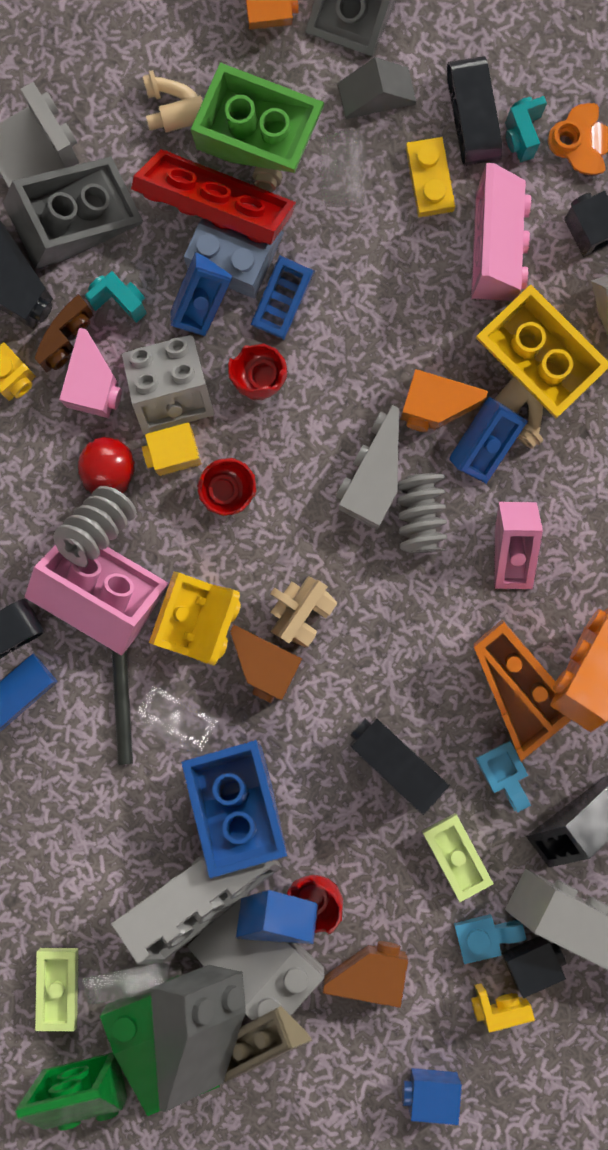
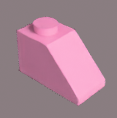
(89, 381)
(517, 544)

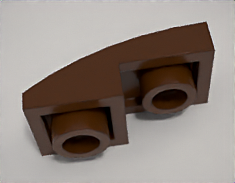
(55, 347)

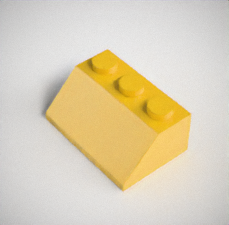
(543, 351)

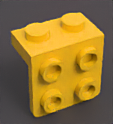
(195, 618)

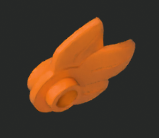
(587, 138)

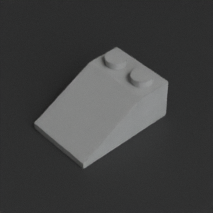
(272, 971)

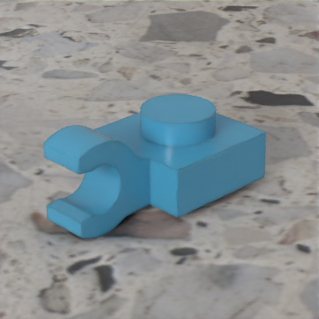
(503, 771)
(481, 938)

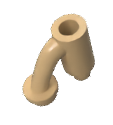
(175, 114)
(514, 396)

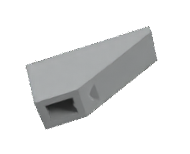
(376, 480)

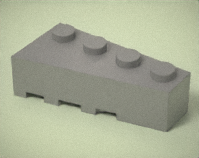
(184, 909)

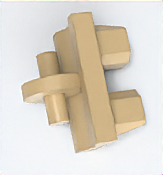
(296, 605)

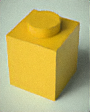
(171, 449)

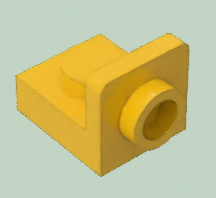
(14, 374)
(507, 1012)

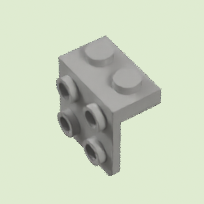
(34, 140)

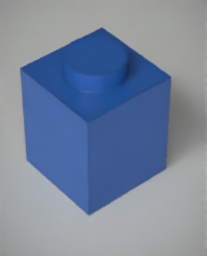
(433, 1096)

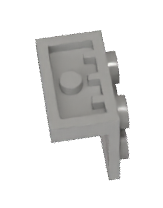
(167, 384)

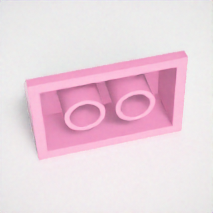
(500, 235)
(103, 600)

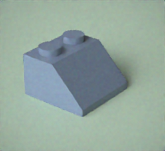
(235, 254)

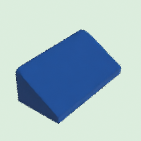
(199, 295)
(487, 440)
(23, 688)

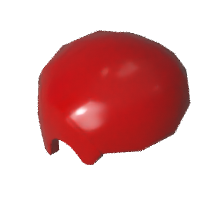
(258, 371)
(106, 464)
(226, 486)
(326, 895)

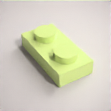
(457, 857)
(56, 989)

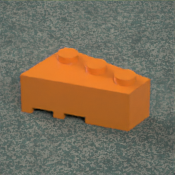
(584, 684)
(520, 689)

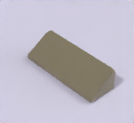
(265, 1041)

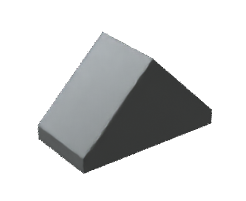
(376, 88)

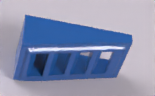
(283, 264)

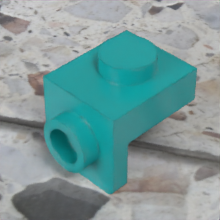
(520, 130)
(126, 296)

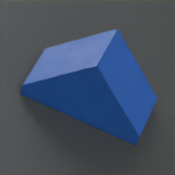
(276, 918)

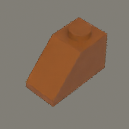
(264, 664)
(370, 975)

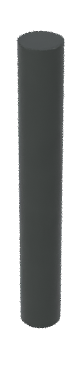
(122, 708)

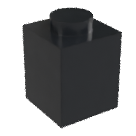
(589, 222)
(535, 965)

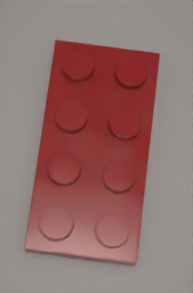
(213, 196)

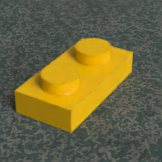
(430, 177)

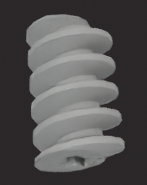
(421, 513)
(94, 525)

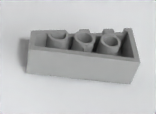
(562, 916)

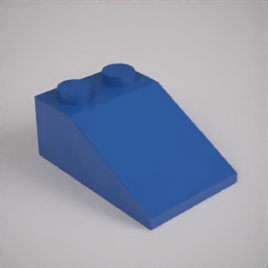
(234, 808)

